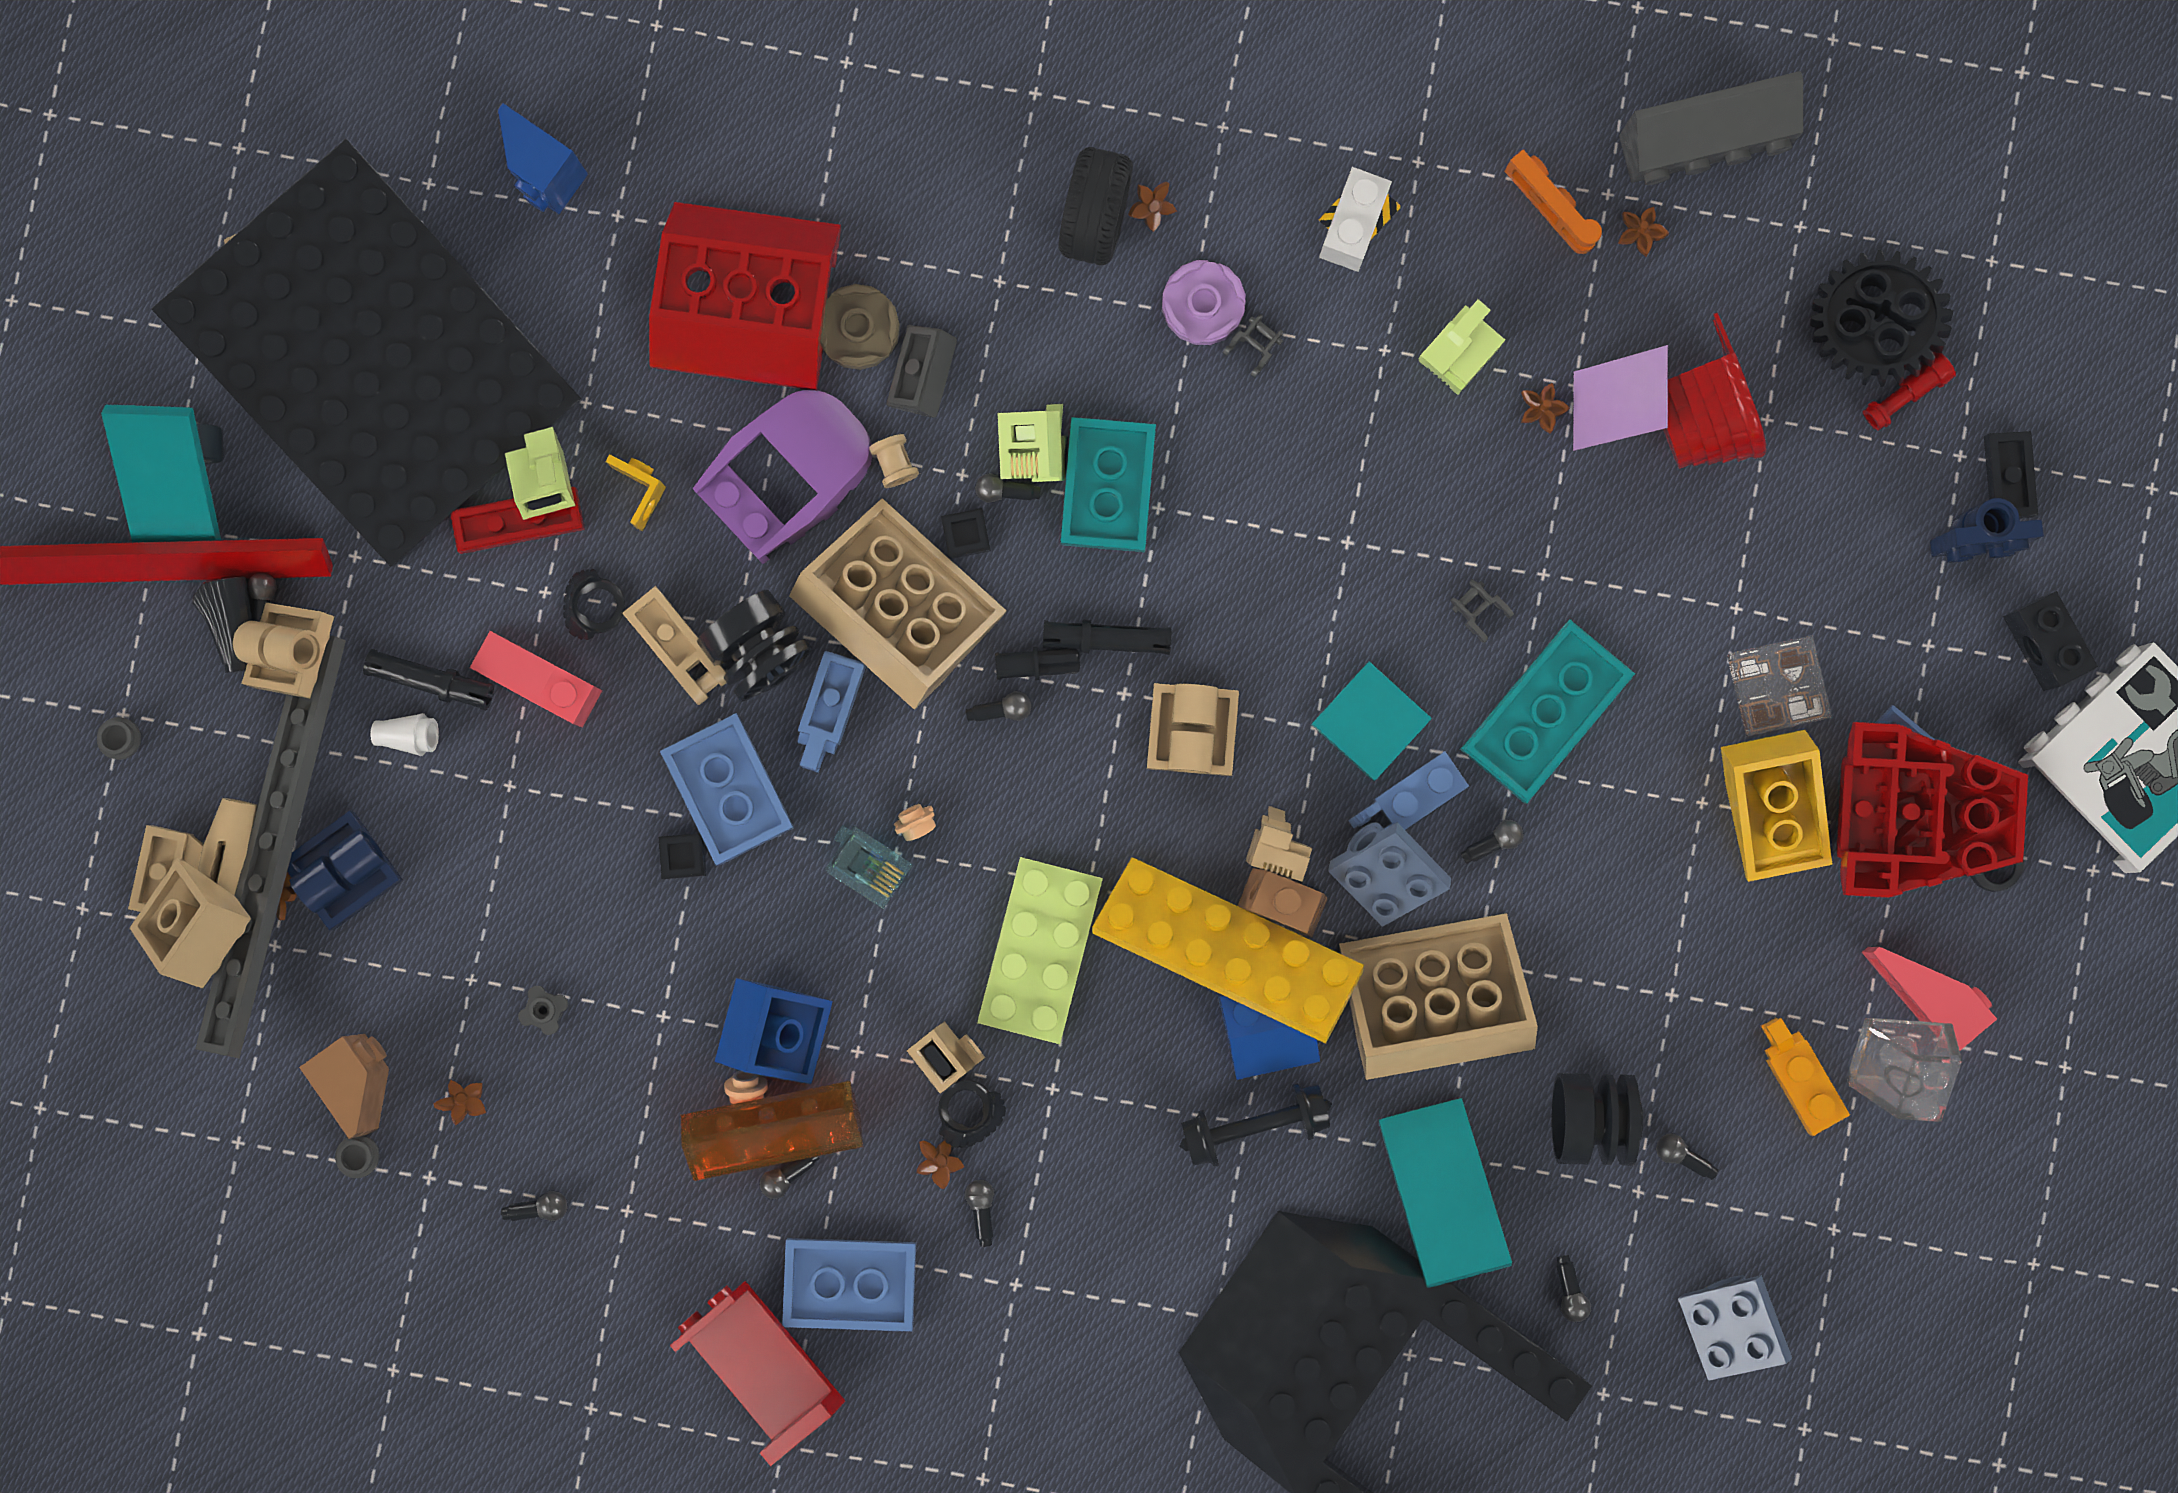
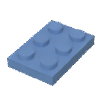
(727, 789)
(849, 1284)

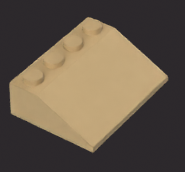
(896, 603)
(1440, 997)

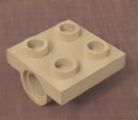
(283, 649)
(1192, 729)

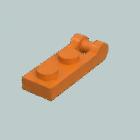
(1553, 202)

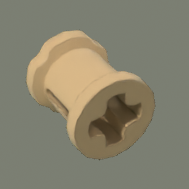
(894, 460)

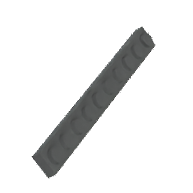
(269, 858)

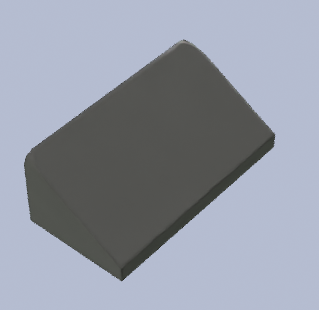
(922, 370)

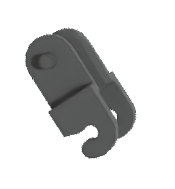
(1262, 328)
(1477, 589)

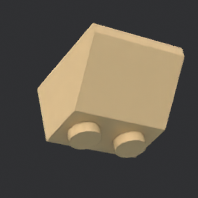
(189, 925)

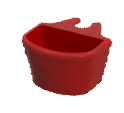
(1713, 412)

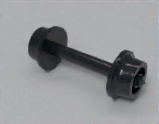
(1309, 1109)

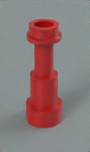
(1910, 390)

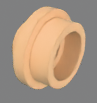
(745, 1087)

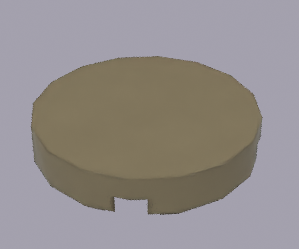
(859, 327)

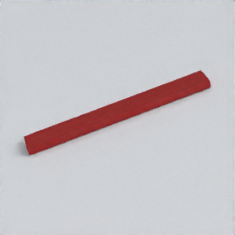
(163, 561)

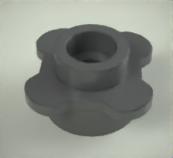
(555, 1007)

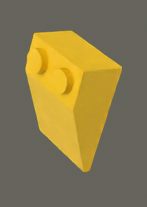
(1778, 804)

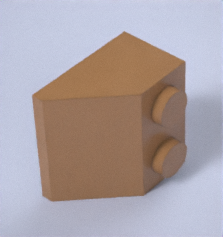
(351, 1082)

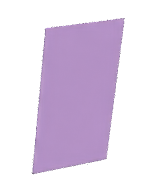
(1621, 398)

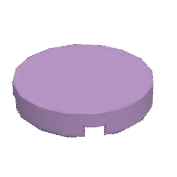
(1203, 302)

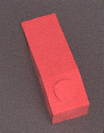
(536, 679)
(1934, 995)

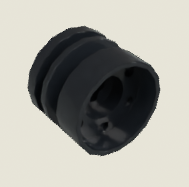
(759, 652)
(1603, 1119)

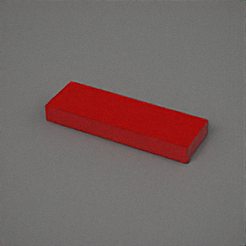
(502, 524)

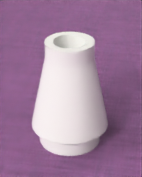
(408, 734)

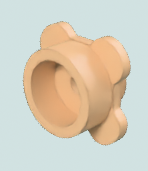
(915, 822)

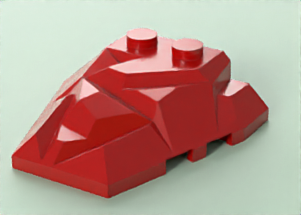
(1923, 812)

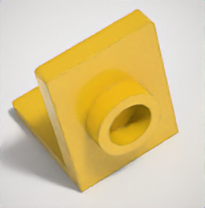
(641, 473)

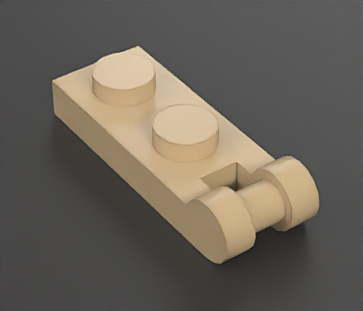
(674, 643)

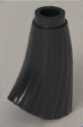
(224, 608)

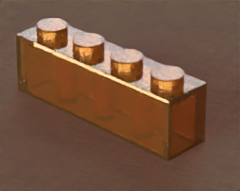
(771, 1130)

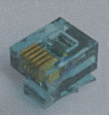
(867, 865)

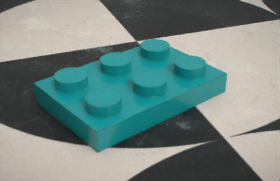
(1108, 484)

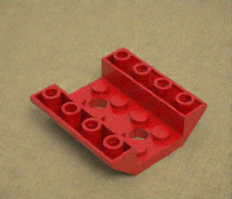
(735, 323)

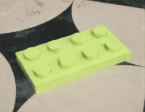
(1040, 950)

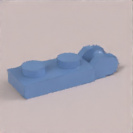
(1416, 794)

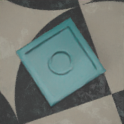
(1371, 721)

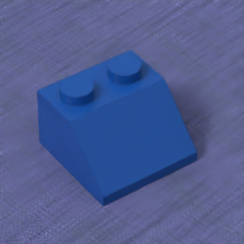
(541, 165)
(773, 1031)
(1263, 1044)

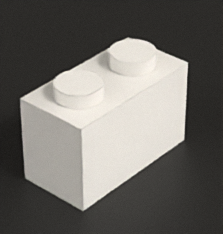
(1355, 219)

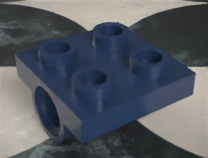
(1987, 528)
(341, 871)

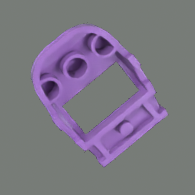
(818, 441)

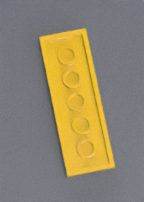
(1228, 949)

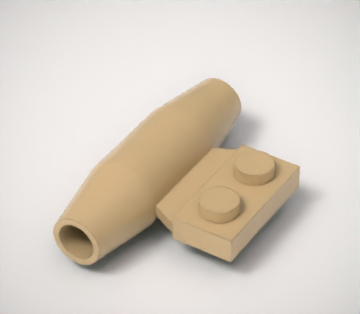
(218, 858)

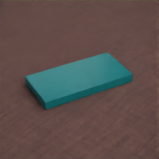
(161, 473)
(1547, 711)
(1444, 1193)

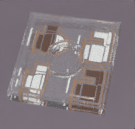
(1779, 685)

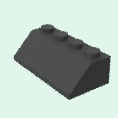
(1714, 129)

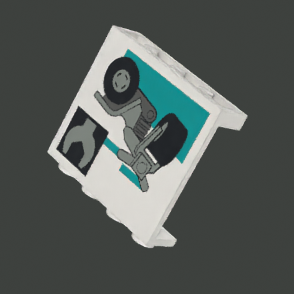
(2120, 755)

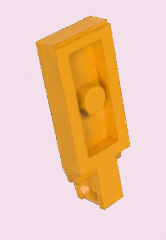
(1802, 1078)

